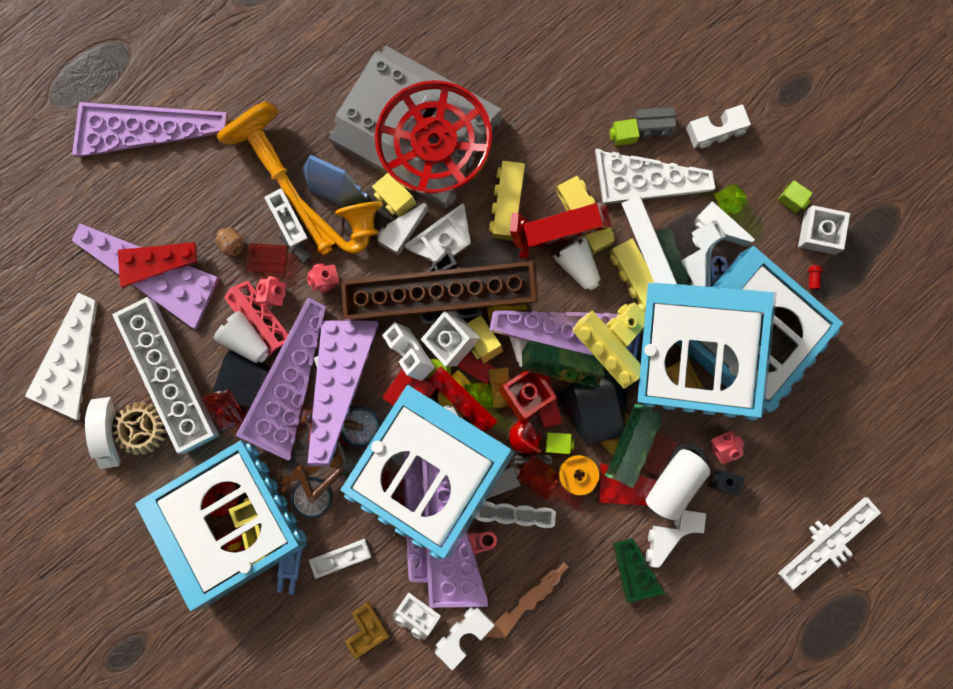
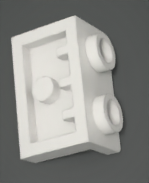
(416, 617)

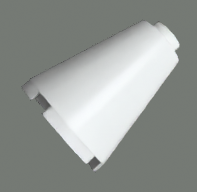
(579, 263)
(242, 338)

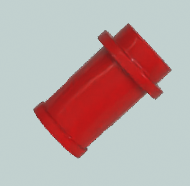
(814, 277)

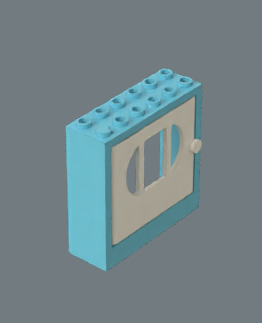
(816, 320)
(737, 329)
(462, 465)
(189, 545)

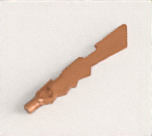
(527, 602)

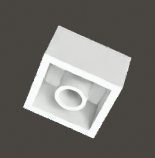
(824, 230)
(450, 338)

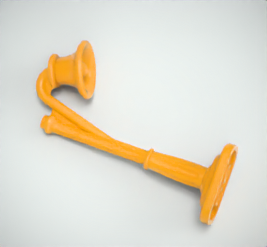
(359, 216)

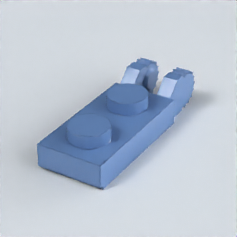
(289, 569)

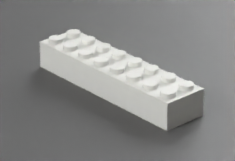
(165, 375)

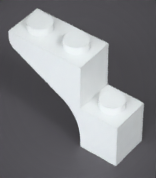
(699, 264)
(664, 538)

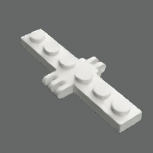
(829, 543)

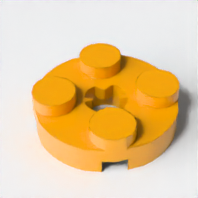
(585, 465)

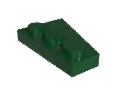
(635, 575)

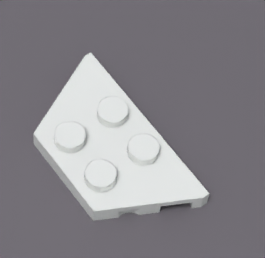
(447, 232)

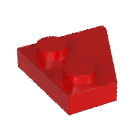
(518, 234)

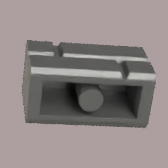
(655, 122)

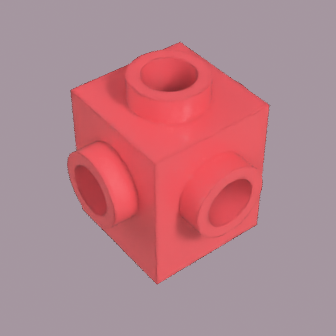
(322, 277)
(270, 291)
(727, 447)

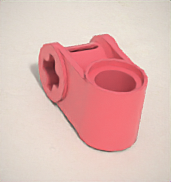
(477, 543)

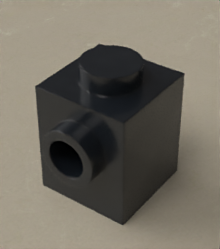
(727, 482)

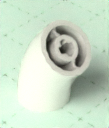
(678, 485)

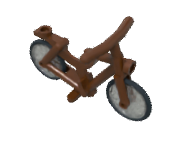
(313, 495)

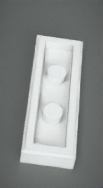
(340, 558)

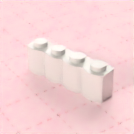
(521, 514)

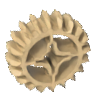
(130, 442)

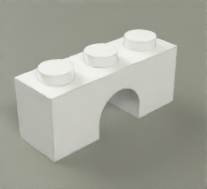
(703, 133)
(414, 360)
(449, 648)

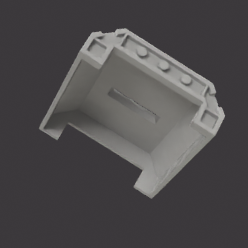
(379, 82)

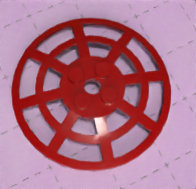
(431, 127)

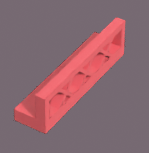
(243, 303)

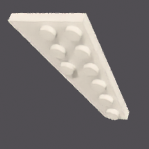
(627, 177)
(66, 363)

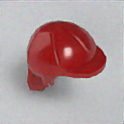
(523, 437)

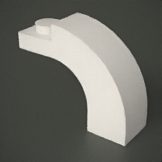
(99, 432)

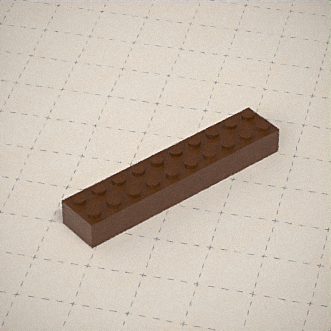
(440, 291)

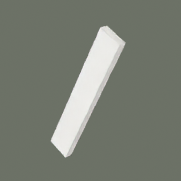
(648, 241)

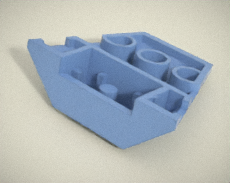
(332, 183)

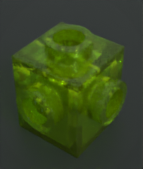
(731, 199)
(481, 393)

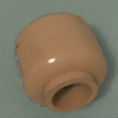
(229, 241)

